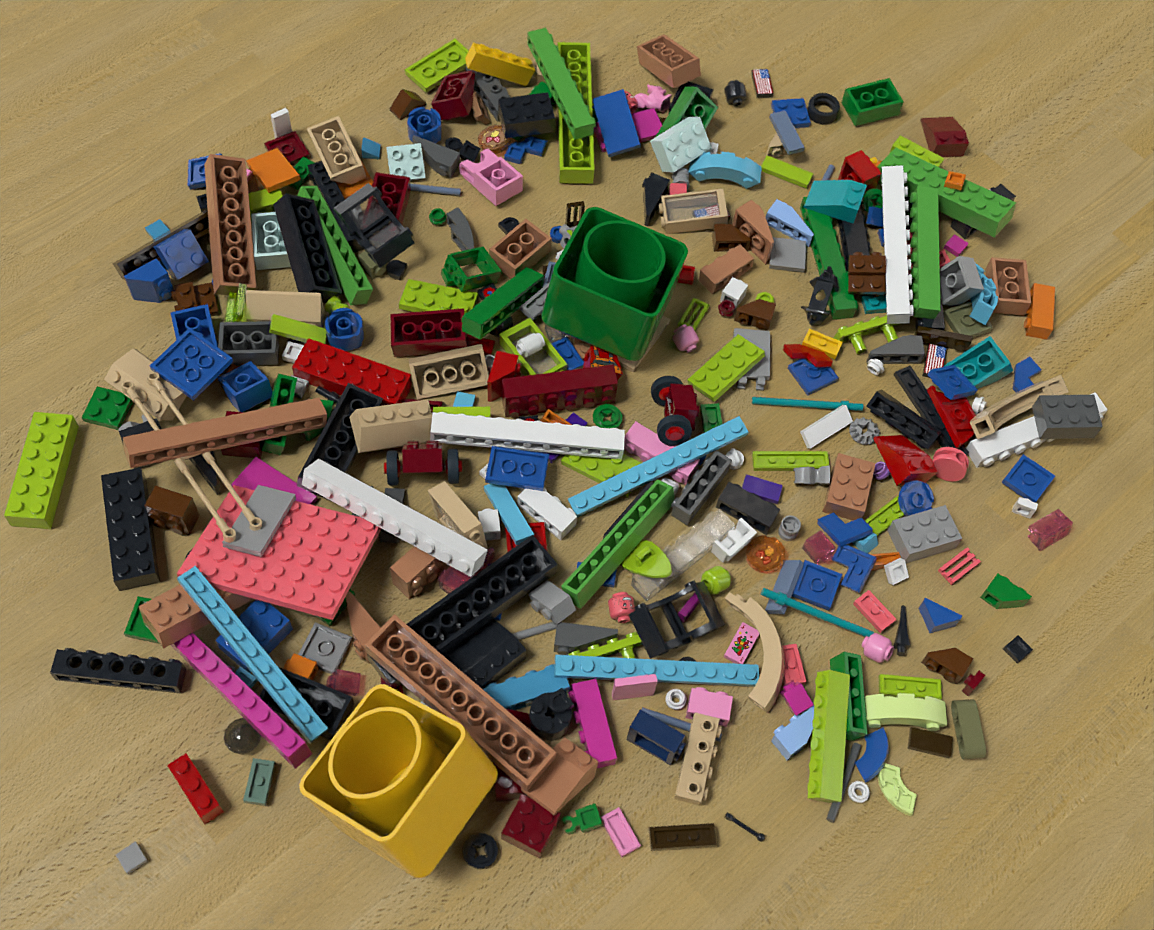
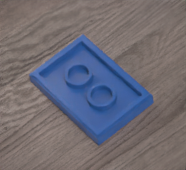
(517, 468)

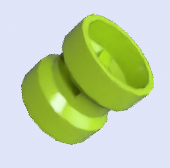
(333, 304)

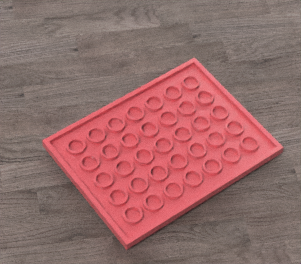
(304, 565)

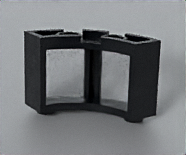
(374, 225)

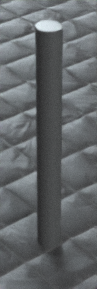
(846, 776)

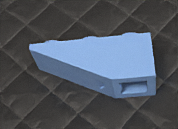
(794, 736)

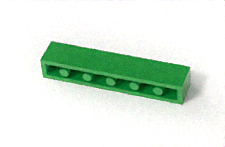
(502, 303)

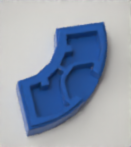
(874, 756)

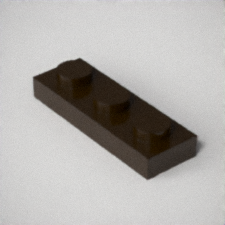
(944, 338)
(682, 837)

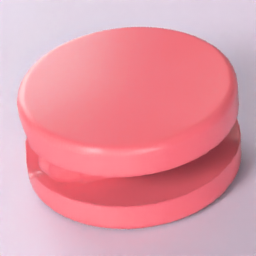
(950, 464)

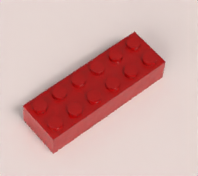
(336, 368)

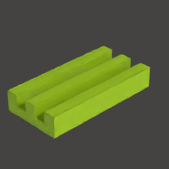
(688, 310)

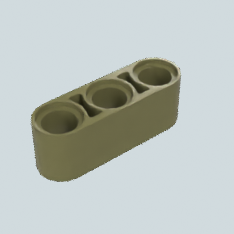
(968, 729)

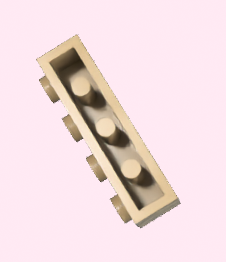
(697, 758)

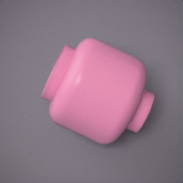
(685, 338)
(877, 648)

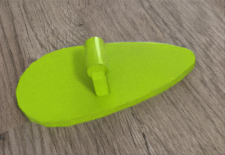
(648, 561)

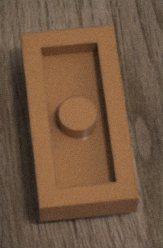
(480, 112)

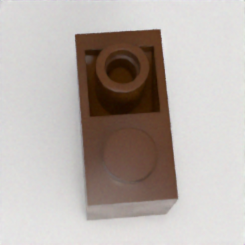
(756, 314)
(949, 663)

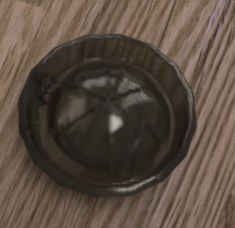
(241, 737)

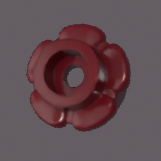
(726, 304)

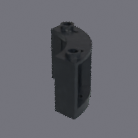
(649, 632)

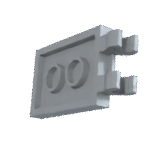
(761, 370)

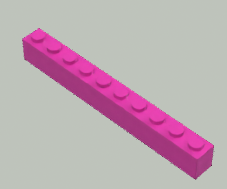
(243, 700)

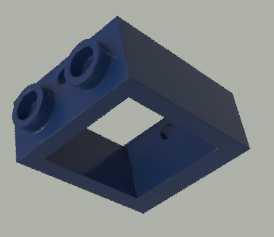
(656, 737)

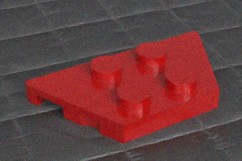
(955, 415)

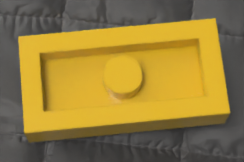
(822, 343)

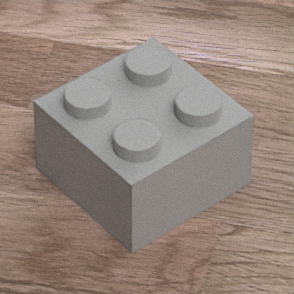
(959, 281)

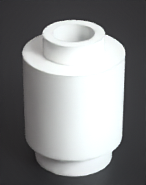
(530, 344)

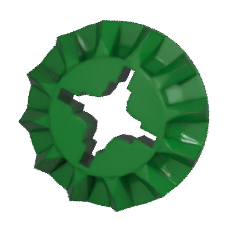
(871, 195)
(607, 410)

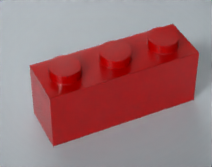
(195, 788)

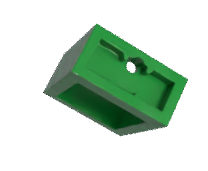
(479, 256)

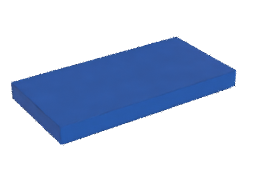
(616, 123)

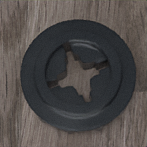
(479, 840)

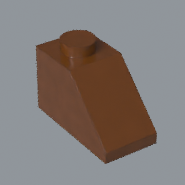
(727, 237)

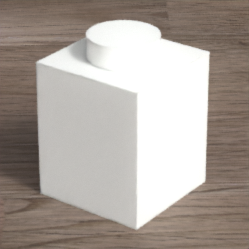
(734, 291)
(490, 523)

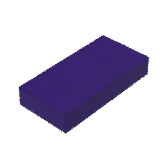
(764, 489)

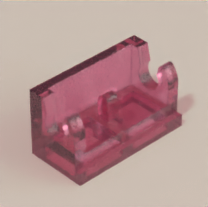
(1049, 529)

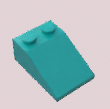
(836, 198)
(983, 363)

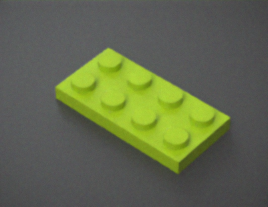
(442, 62)
(425, 296)
(726, 367)
(599, 468)

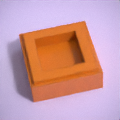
(955, 180)

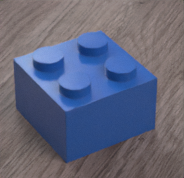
(181, 254)

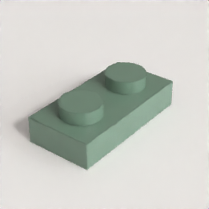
(259, 782)

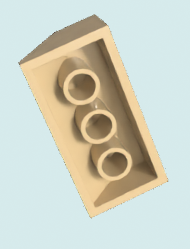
(337, 151)
(293, 305)
(135, 368)
(449, 371)
(391, 425)

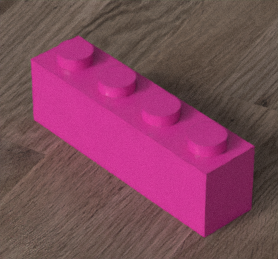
(592, 722)

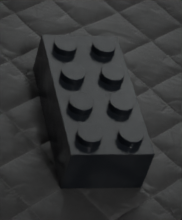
(329, 704)

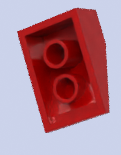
(905, 459)

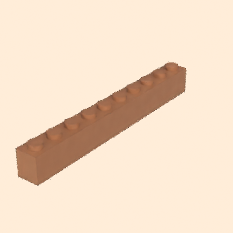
(224, 432)

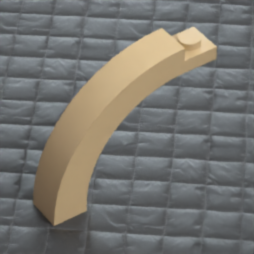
(995, 415)
(772, 673)

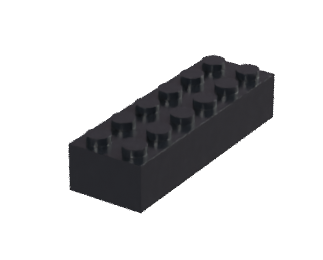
(306, 246)
(337, 440)
(130, 529)

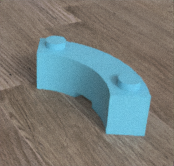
(727, 167)
(985, 301)

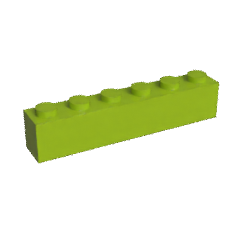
(828, 736)

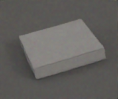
(788, 255)
(325, 647)

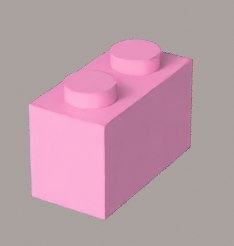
(709, 704)

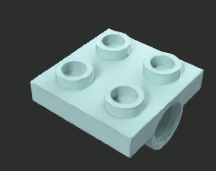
(406, 161)

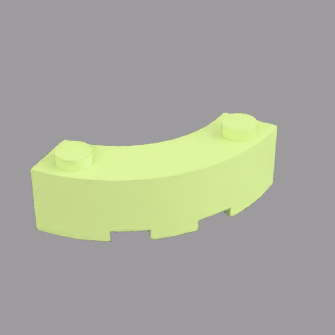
(905, 710)

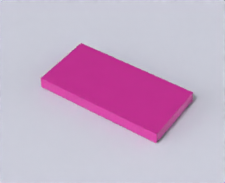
(646, 125)
(263, 474)

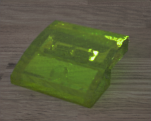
(235, 304)

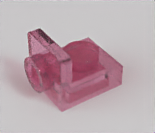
(344, 681)

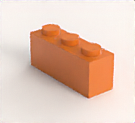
(1040, 312)

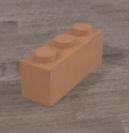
(719, 273)

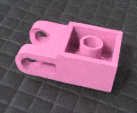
(492, 177)

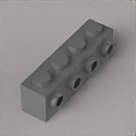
(490, 90)
(701, 487)

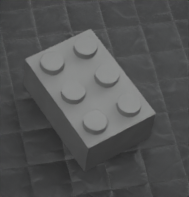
(924, 534)

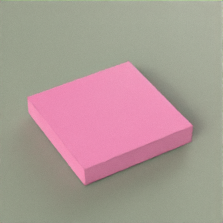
(634, 687)

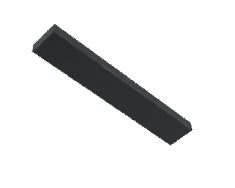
(922, 402)

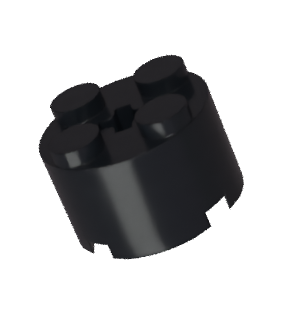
(544, 725)

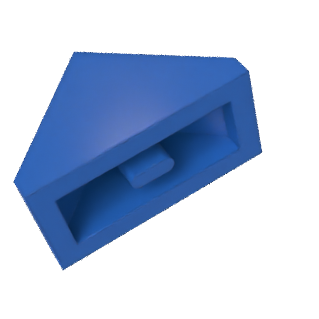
(937, 616)

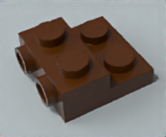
(866, 273)
(192, 296)

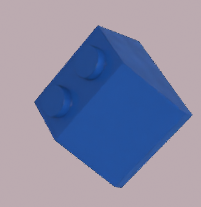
(150, 283)
(246, 386)

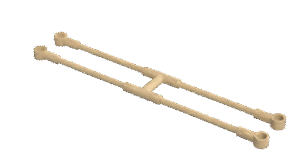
(153, 379)

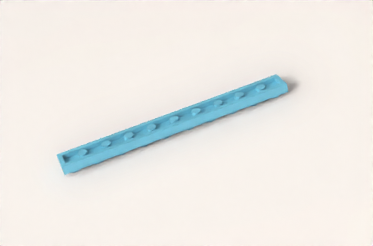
(658, 466)
(252, 654)
(666, 670)

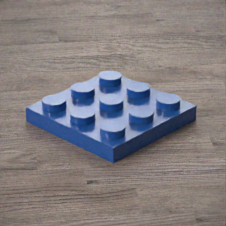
(191, 363)

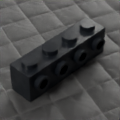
(904, 419)

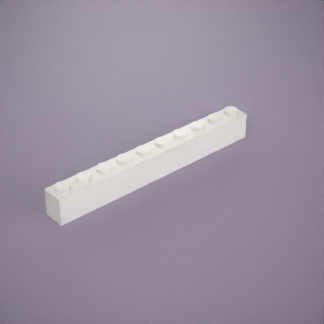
(896, 245)
(527, 435)
(394, 517)

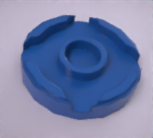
(915, 497)

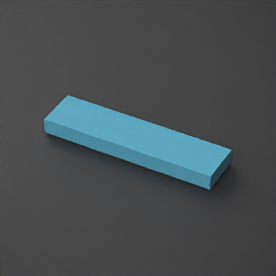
(508, 512)

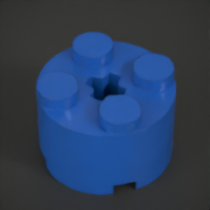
(424, 124)
(344, 329)

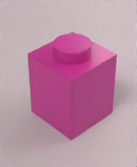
(796, 697)

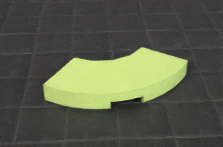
(895, 790)

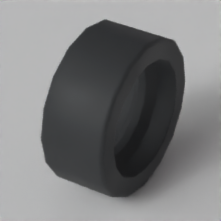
(823, 99)

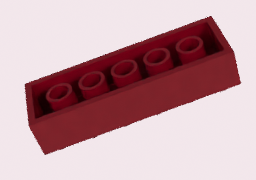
(559, 390)

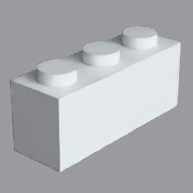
(549, 510)

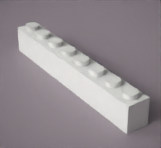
(1011, 440)

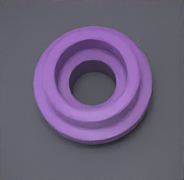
(880, 471)

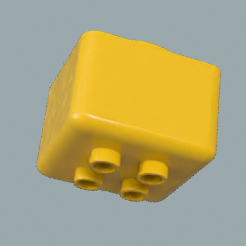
(400, 779)

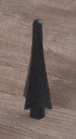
(902, 640)

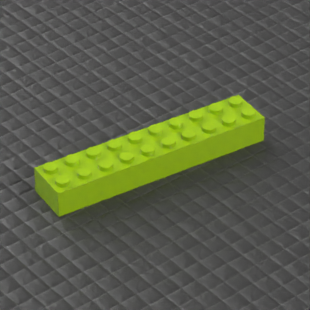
(577, 155)

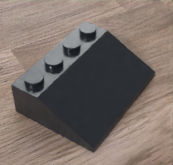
(487, 654)

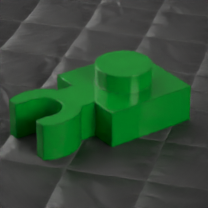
(587, 819)

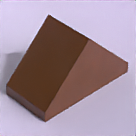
(405, 103)

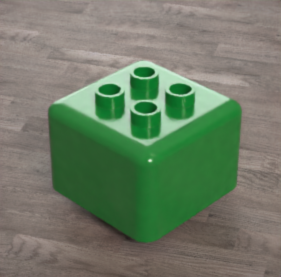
(613, 283)

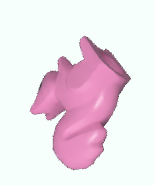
(655, 99)

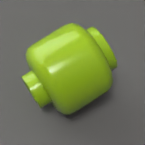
(716, 579)

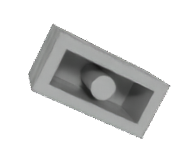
(551, 602)

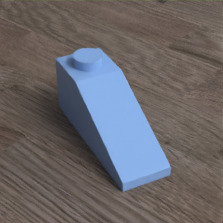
(787, 221)

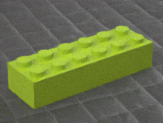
(41, 471)

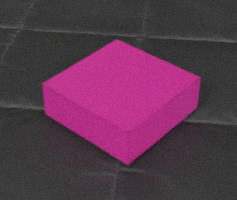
(956, 245)

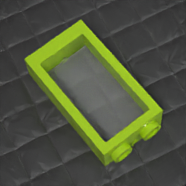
(540, 362)

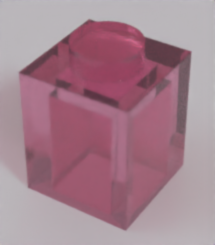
(819, 548)

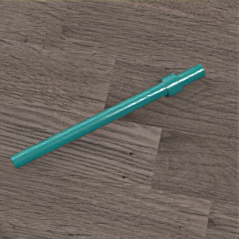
(806, 403)
(782, 599)

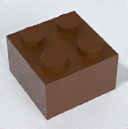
(172, 510)

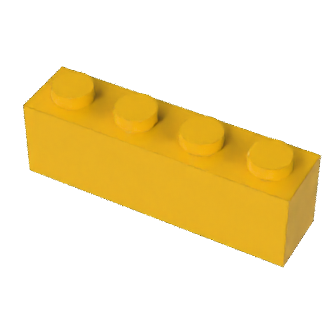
(499, 64)

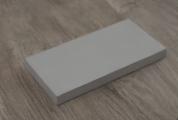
(269, 506)

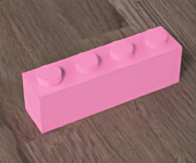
(647, 445)

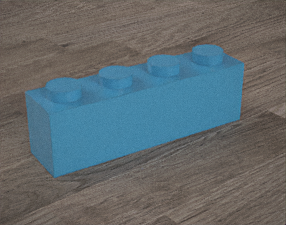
(522, 691)

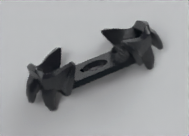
(817, 309)

